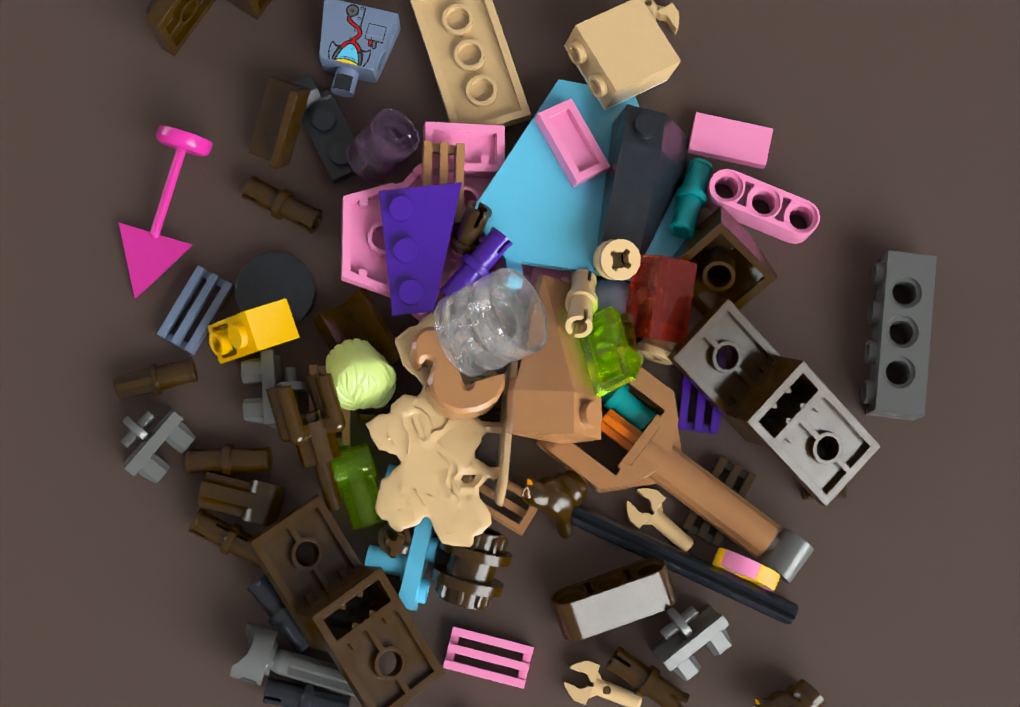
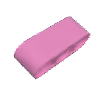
(780, 203)

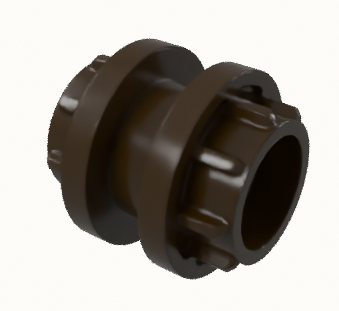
(470, 572)

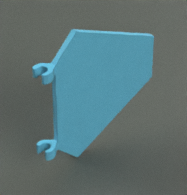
(539, 207)

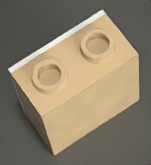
(621, 53)

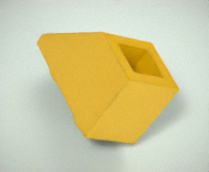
(252, 331)

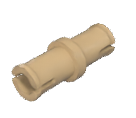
(581, 303)

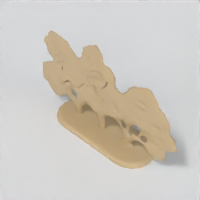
(436, 456)

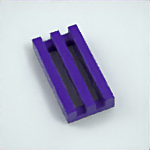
(698, 426)

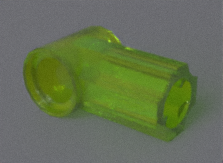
(356, 479)

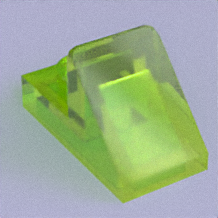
(607, 353)

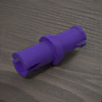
(478, 262)

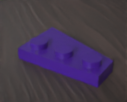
(416, 243)

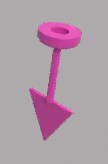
(149, 252)

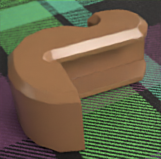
(444, 384)

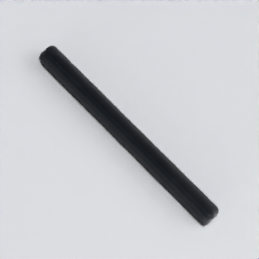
(685, 564)

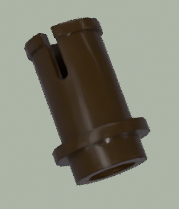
(470, 228)

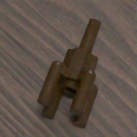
(312, 431)

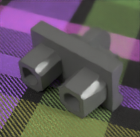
(268, 372)
(143, 458)
(687, 635)

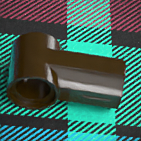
(251, 501)

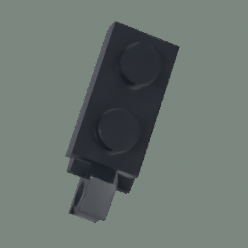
(327, 130)

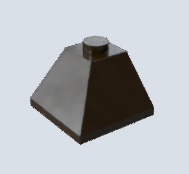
(726, 263)

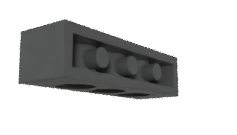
(916, 277)

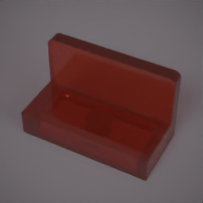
(661, 297)

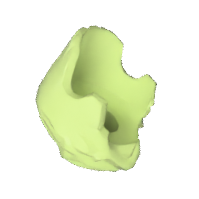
(361, 375)

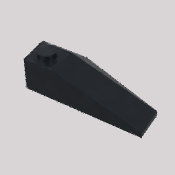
(644, 174)

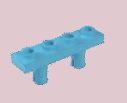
(413, 565)

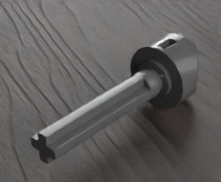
(265, 657)

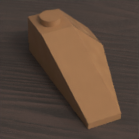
(553, 387)

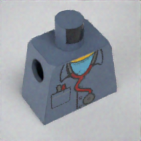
(355, 43)

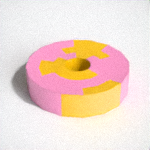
(746, 569)

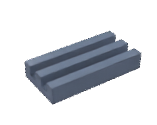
(183, 301)

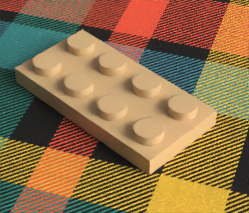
(471, 62)

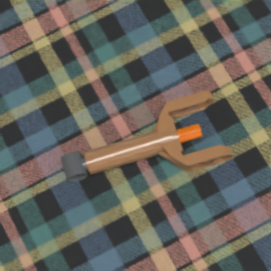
(658, 459)

